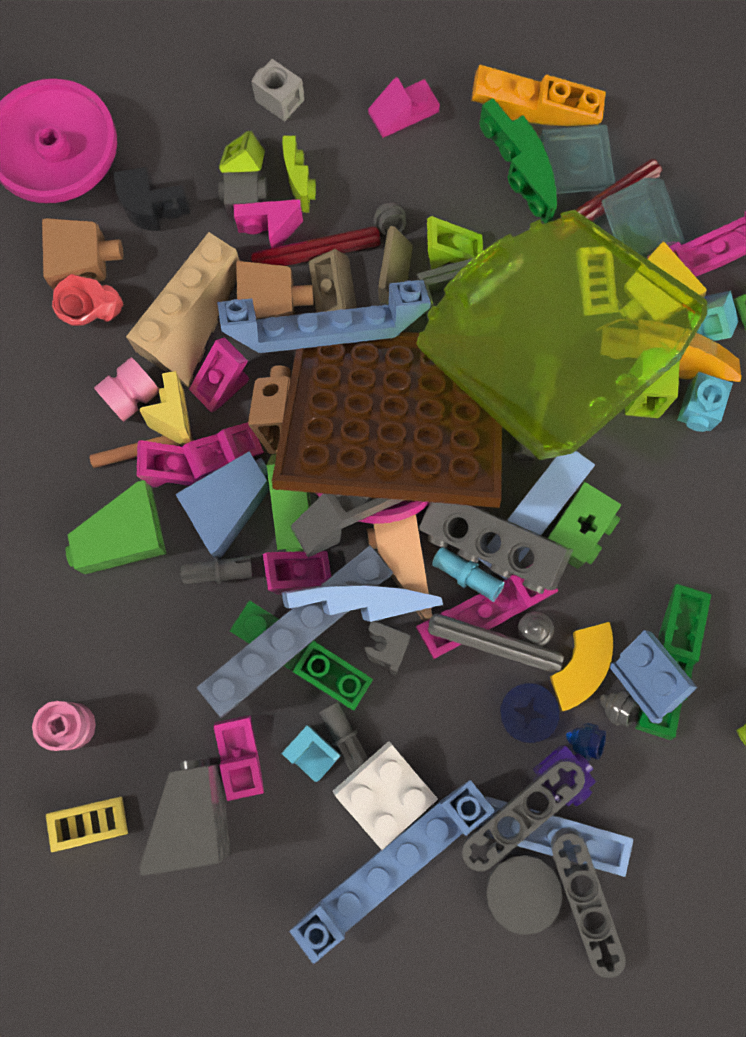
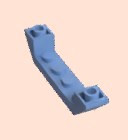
(406, 304)
(389, 868)

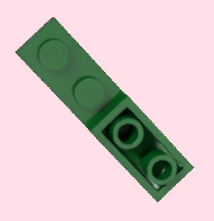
(529, 166)
(312, 663)

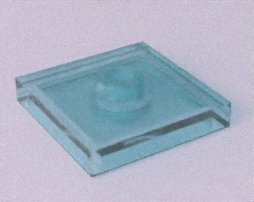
(579, 158)

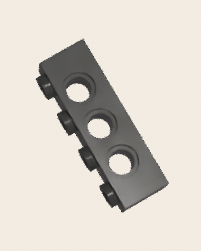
(549, 556)

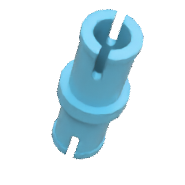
(468, 574)

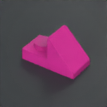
(402, 106)
(277, 217)
(220, 375)
(163, 464)
(295, 570)

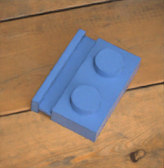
(652, 676)

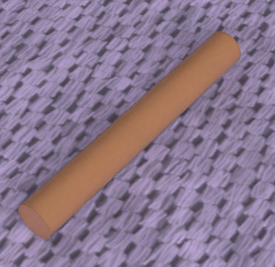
(125, 452)

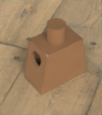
(76, 250)
(271, 289)
(269, 407)

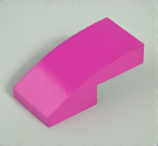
(220, 449)
(238, 757)

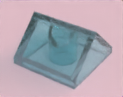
(643, 216)

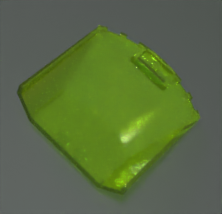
(559, 331)

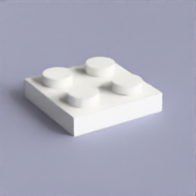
(385, 795)

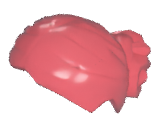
(83, 299)

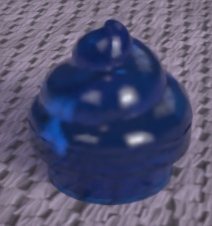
(588, 741)

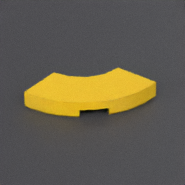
(586, 668)

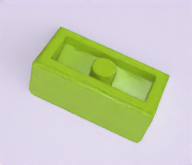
(242, 155)

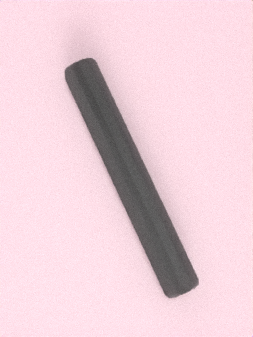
(495, 643)

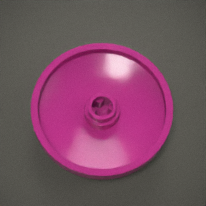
(54, 140)

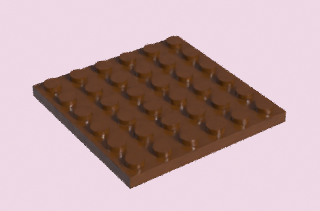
(385, 427)

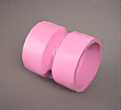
(127, 389)
(63, 726)

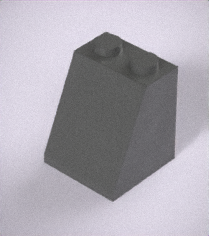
(189, 821)

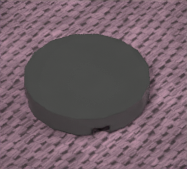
(523, 894)

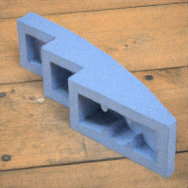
(547, 497)
(374, 601)

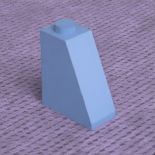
(225, 501)

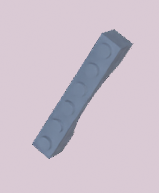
(285, 638)

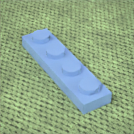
(607, 849)

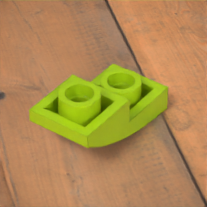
(298, 174)

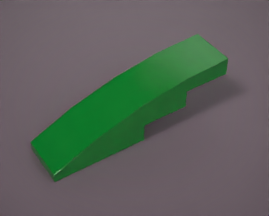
(682, 637)

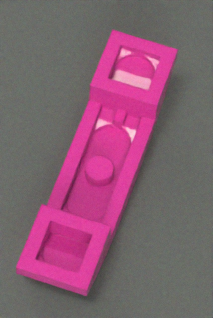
(713, 248)
(485, 613)

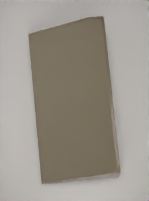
(395, 262)
(332, 282)

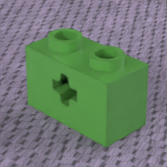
(596, 510)

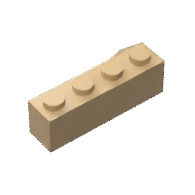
(186, 311)

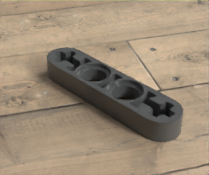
(526, 818)
(588, 902)

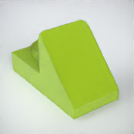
(451, 242)

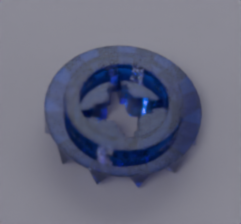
(543, 703)

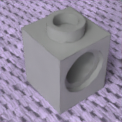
(282, 100)

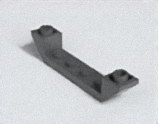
(323, 521)

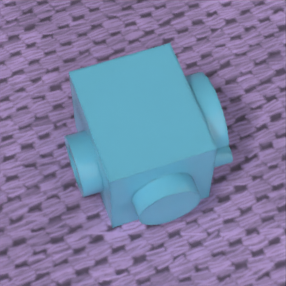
(704, 402)

